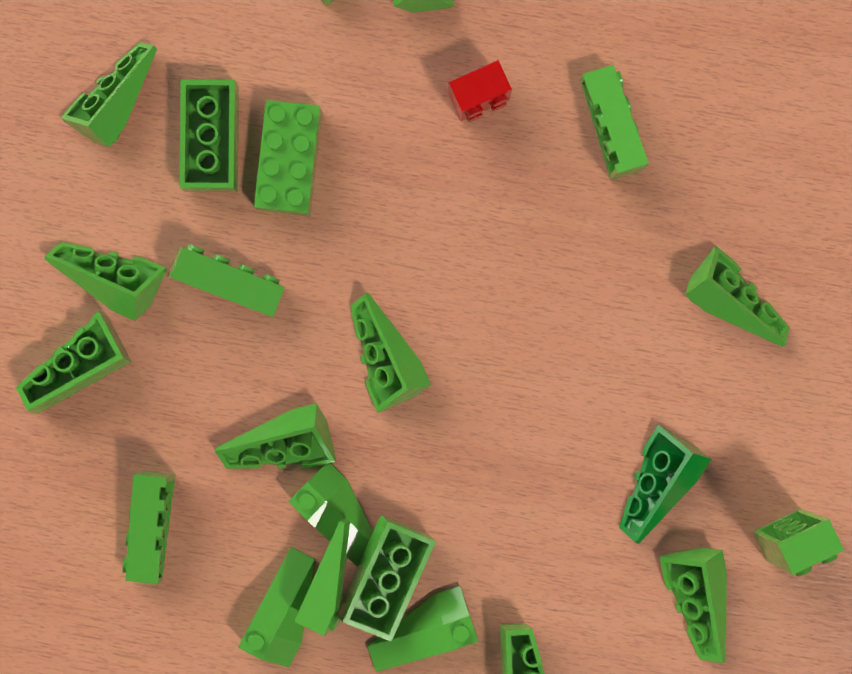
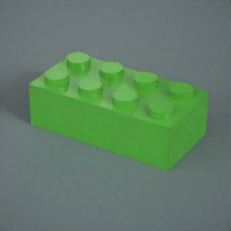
(209, 135)
(288, 158)
(799, 542)
(386, 578)

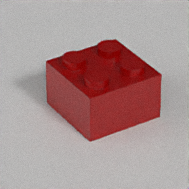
(480, 91)

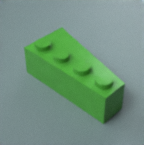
(614, 122)
(226, 281)
(76, 365)
(148, 526)
(519, 650)

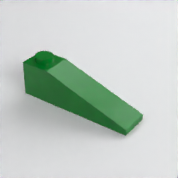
(666, 475)

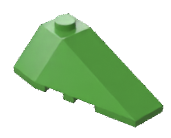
(108, 107)
(725, 294)
(391, 364)
(291, 438)
(324, 596)
(429, 630)
(273, 632)

